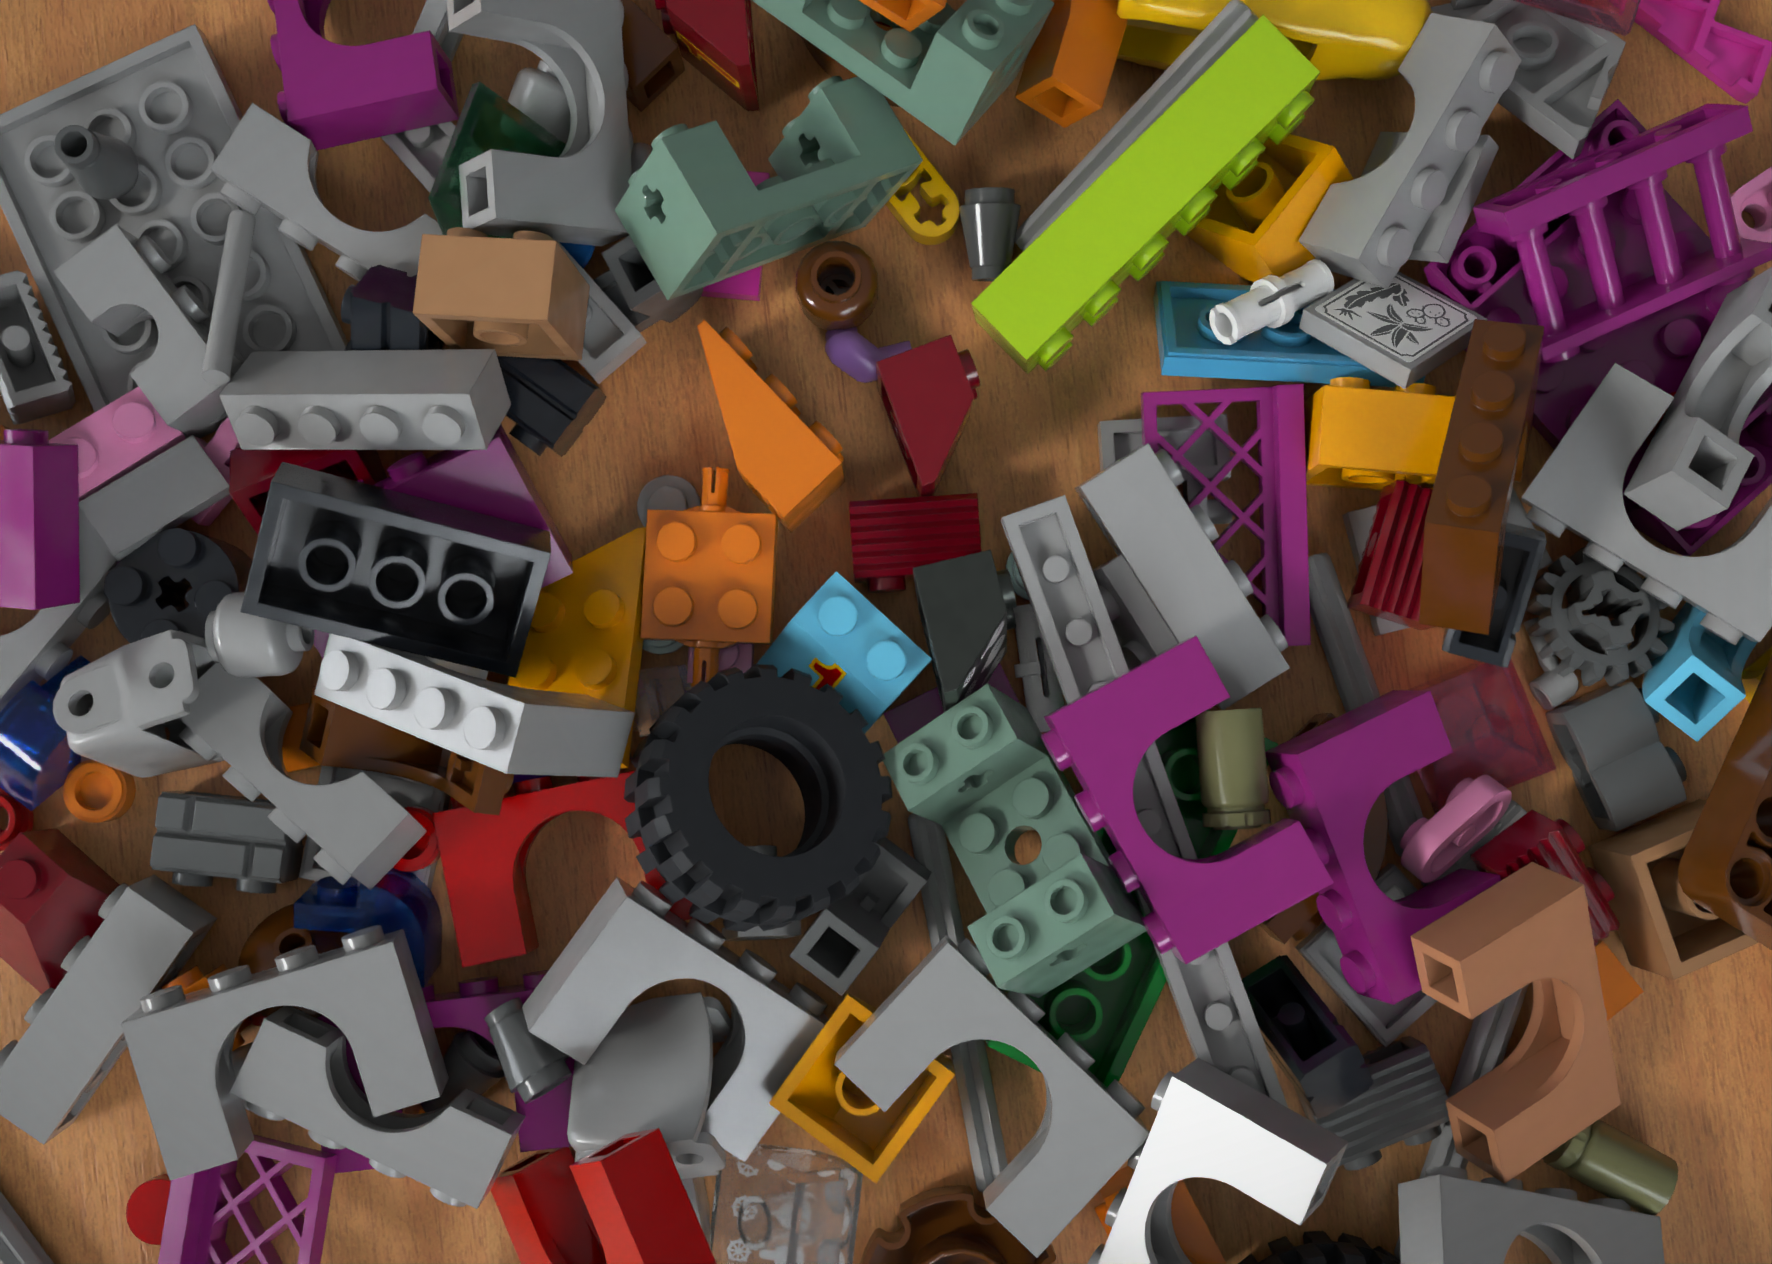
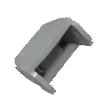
(125, 700)
(652, 1076)

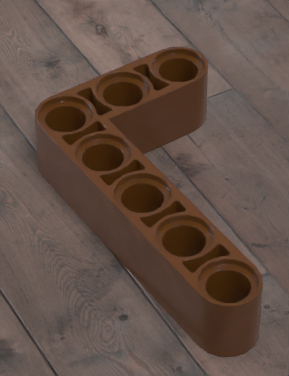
(1731, 846)

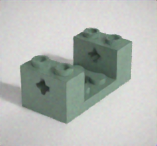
(940, 70)
(707, 221)
(986, 784)

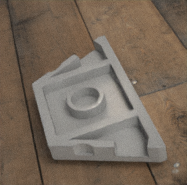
(1561, 68)

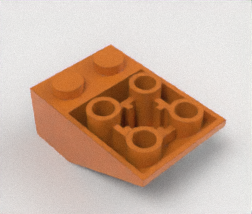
(774, 451)

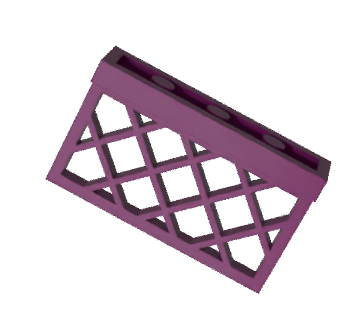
(1280, 495)
(205, 1200)

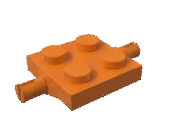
(709, 576)

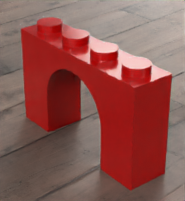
(489, 853)
(603, 1209)

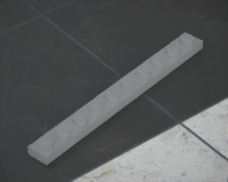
(1085, 657)

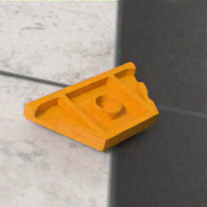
(591, 628)

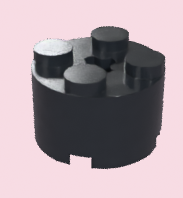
(152, 583)

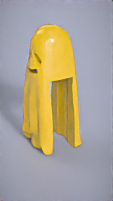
(1335, 35)

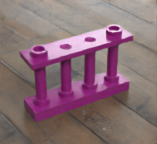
(1583, 190)

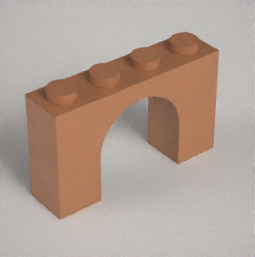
(1564, 1066)

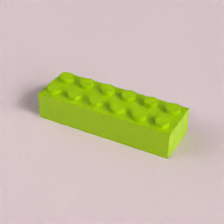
(1146, 195)

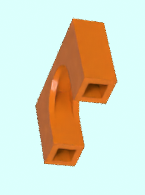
(1068, 62)

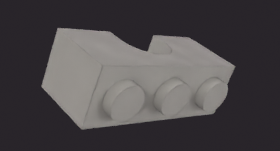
(125, 282)

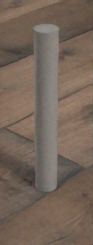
(228, 298)

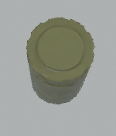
(1232, 768)
(1618, 1167)

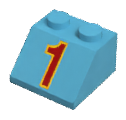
(850, 647)

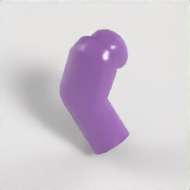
(857, 355)

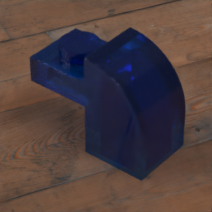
(33, 745)
(394, 903)

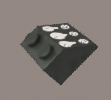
(964, 621)

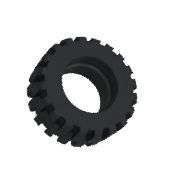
(821, 750)

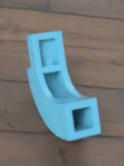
(1696, 676)

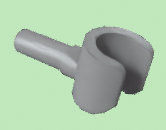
(1550, 687)

